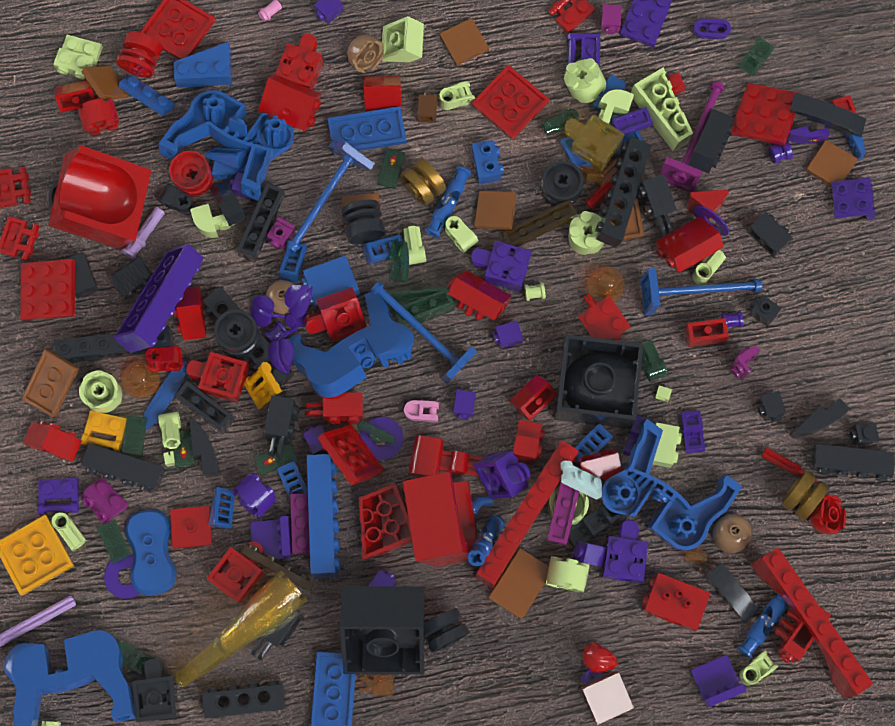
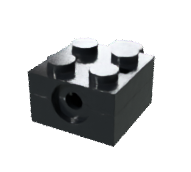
(657, 202)
(281, 423)
(277, 636)
(157, 694)

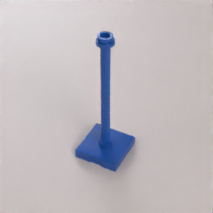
(350, 157)
(651, 291)
(455, 361)

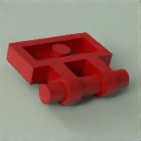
(573, 16)
(8, 190)
(12, 237)

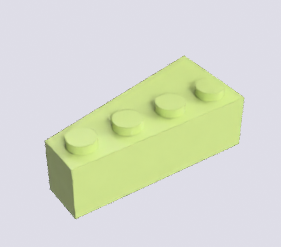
(668, 119)

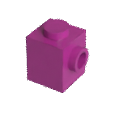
(610, 19)

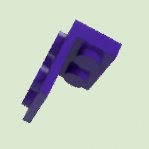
(853, 198)
(273, 537)
(717, 681)

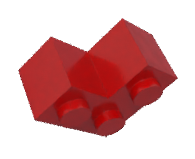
(191, 314)
(51, 440)
(527, 442)

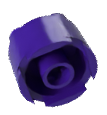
(254, 495)

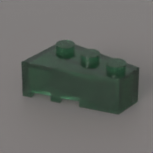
(423, 304)

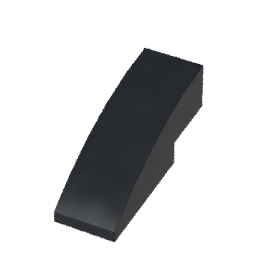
(227, 203)
(821, 419)
(204, 450)
(732, 592)

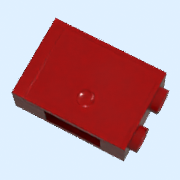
(290, 102)
(689, 244)
(478, 295)
(675, 601)
(797, 640)

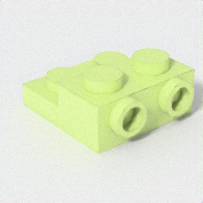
(76, 55)

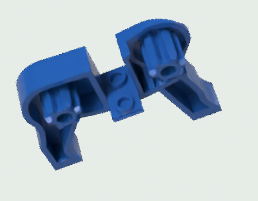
(222, 119)
(342, 365)
(676, 521)
(88, 657)

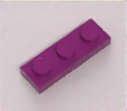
(563, 514)
(299, 523)

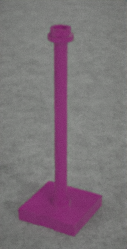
(680, 173)

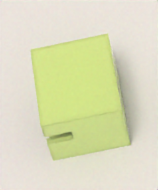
(663, 393)
(169, 460)

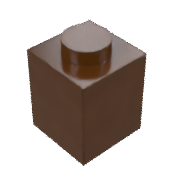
(427, 108)

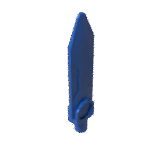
(165, 395)

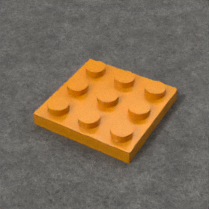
(34, 555)

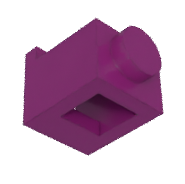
(281, 241)

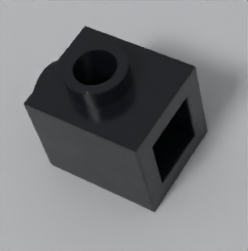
(764, 310)
(771, 407)

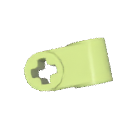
(458, 93)
(462, 236)
(760, 667)

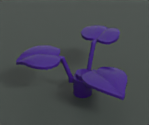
(261, 308)

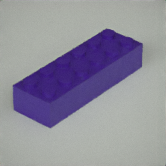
(159, 298)

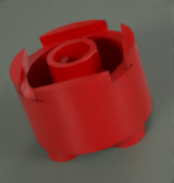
(98, 116)

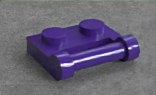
(589, 47)
(58, 489)

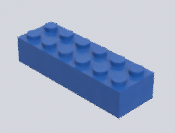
(322, 518)

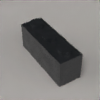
(204, 407)

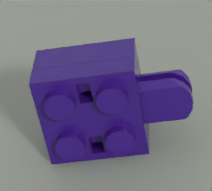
(504, 265)
(502, 474)
(627, 555)

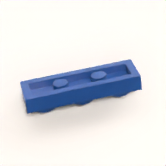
(146, 95)

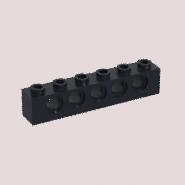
(638, 152)
(220, 299)
(103, 347)

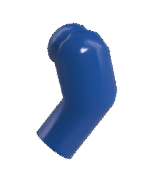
(480, 501)

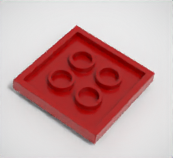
(178, 27)
(510, 102)
(764, 114)
(47, 289)
(351, 454)

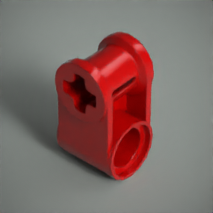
(165, 359)

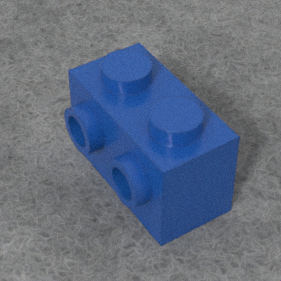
(486, 162)

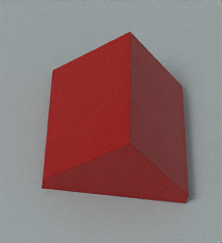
(382, 92)
(710, 199)

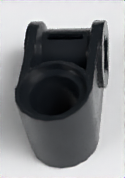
(174, 198)

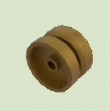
(423, 181)
(802, 493)

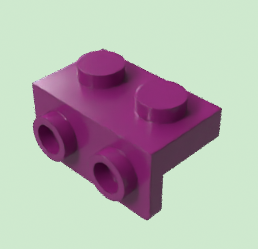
(739, 366)
(103, 501)

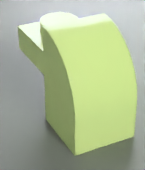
(615, 101)
(206, 223)

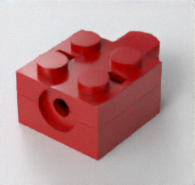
(300, 60)
(338, 314)
(218, 377)
(338, 409)
(238, 575)

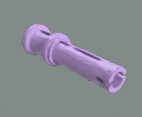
(132, 249)

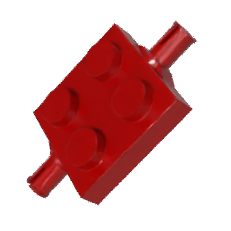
(603, 319)

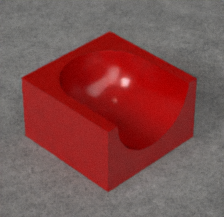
(99, 197)
(440, 519)

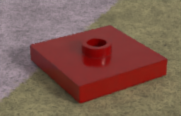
(191, 527)

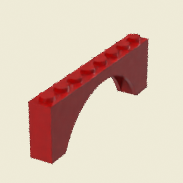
(525, 516)
(844, 668)

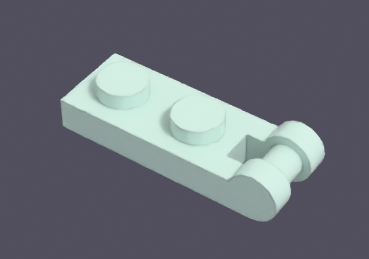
(581, 480)

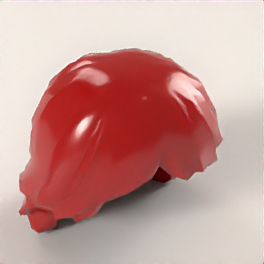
(598, 658)

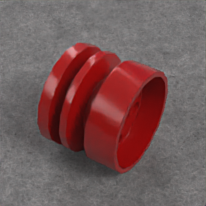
(139, 54)
(184, 166)

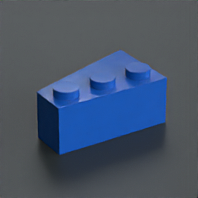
(205, 68)

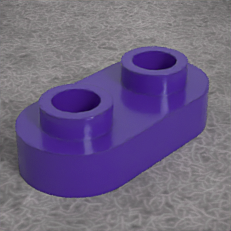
(711, 28)

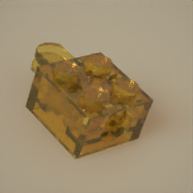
(594, 141)

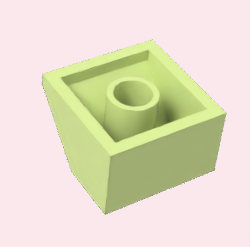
(402, 40)

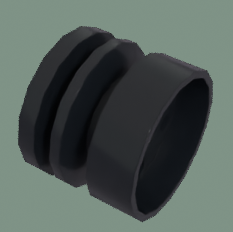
(363, 222)

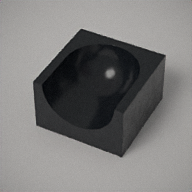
(599, 381)
(382, 630)

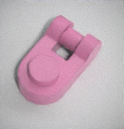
(414, 411)

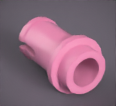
(269, 10)

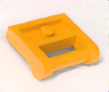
(269, 386)
(106, 425)

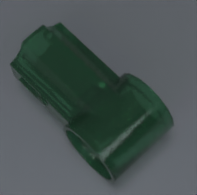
(557, 123)
(653, 365)

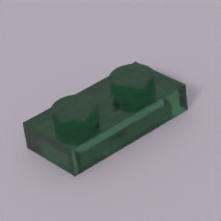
(114, 541)

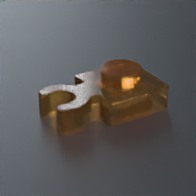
(381, 685)

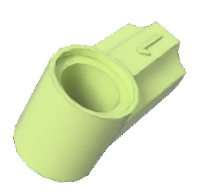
(416, 250)
(709, 266)
(170, 426)
(69, 532)

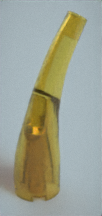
(262, 613)

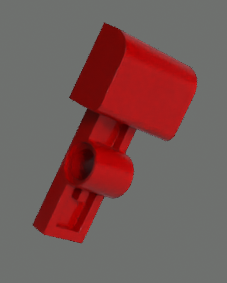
(430, 458)

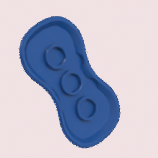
(152, 566)

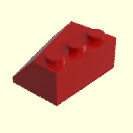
(383, 521)

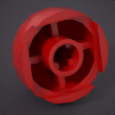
(828, 516)

